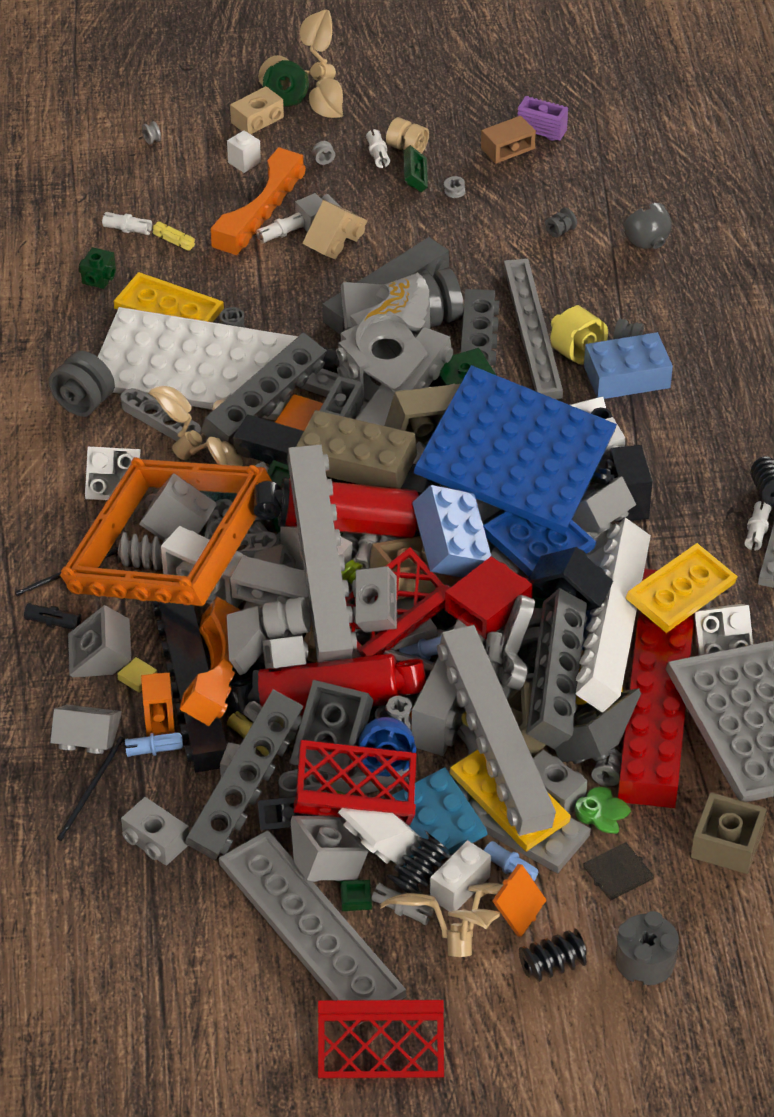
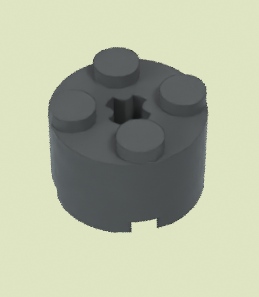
(647, 948)

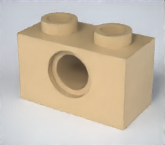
(257, 110)

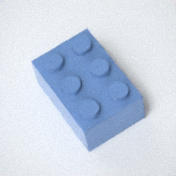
(628, 366)
(451, 530)

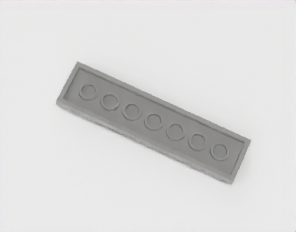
(309, 922)

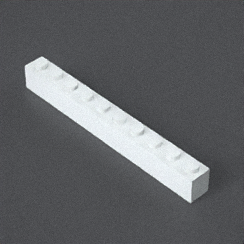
(613, 623)

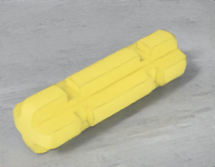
(173, 235)

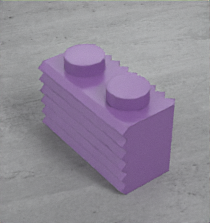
(544, 117)

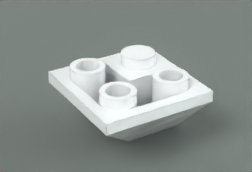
(106, 470)
(723, 628)
(381, 833)

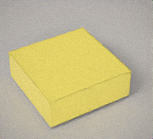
(132, 673)

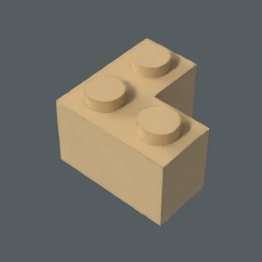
(331, 229)

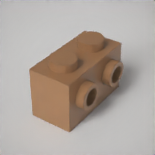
(508, 139)

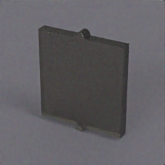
(618, 871)

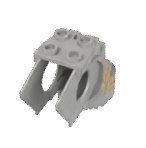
(385, 336)

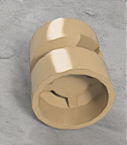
(404, 133)

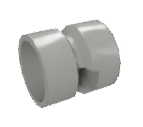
(283, 618)

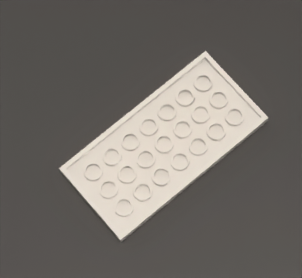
(191, 355)

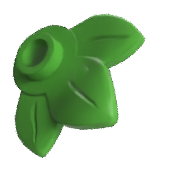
(601, 809)

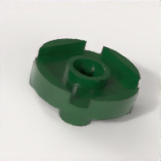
(297, 77)

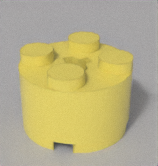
(574, 330)

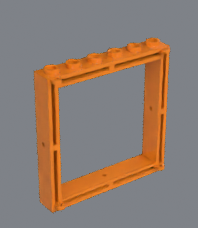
(82, 570)

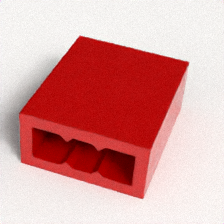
(486, 596)

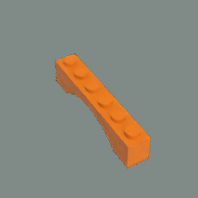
(236, 228)
(209, 690)

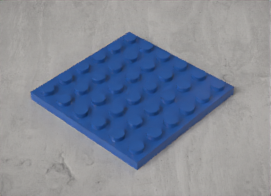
(516, 449)

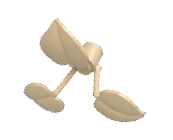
(328, 95)
(189, 443)
(460, 935)

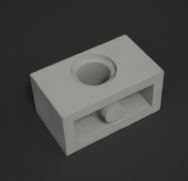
(381, 613)
(560, 781)
(154, 831)

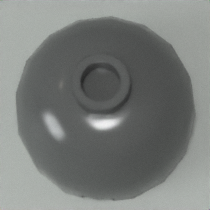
(648, 227)

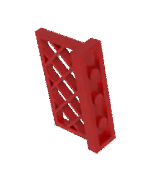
(409, 619)
(330, 803)
(380, 1010)

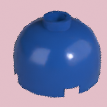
(389, 735)

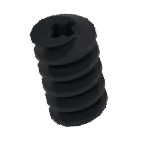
(763, 476)
(420, 864)
(553, 954)

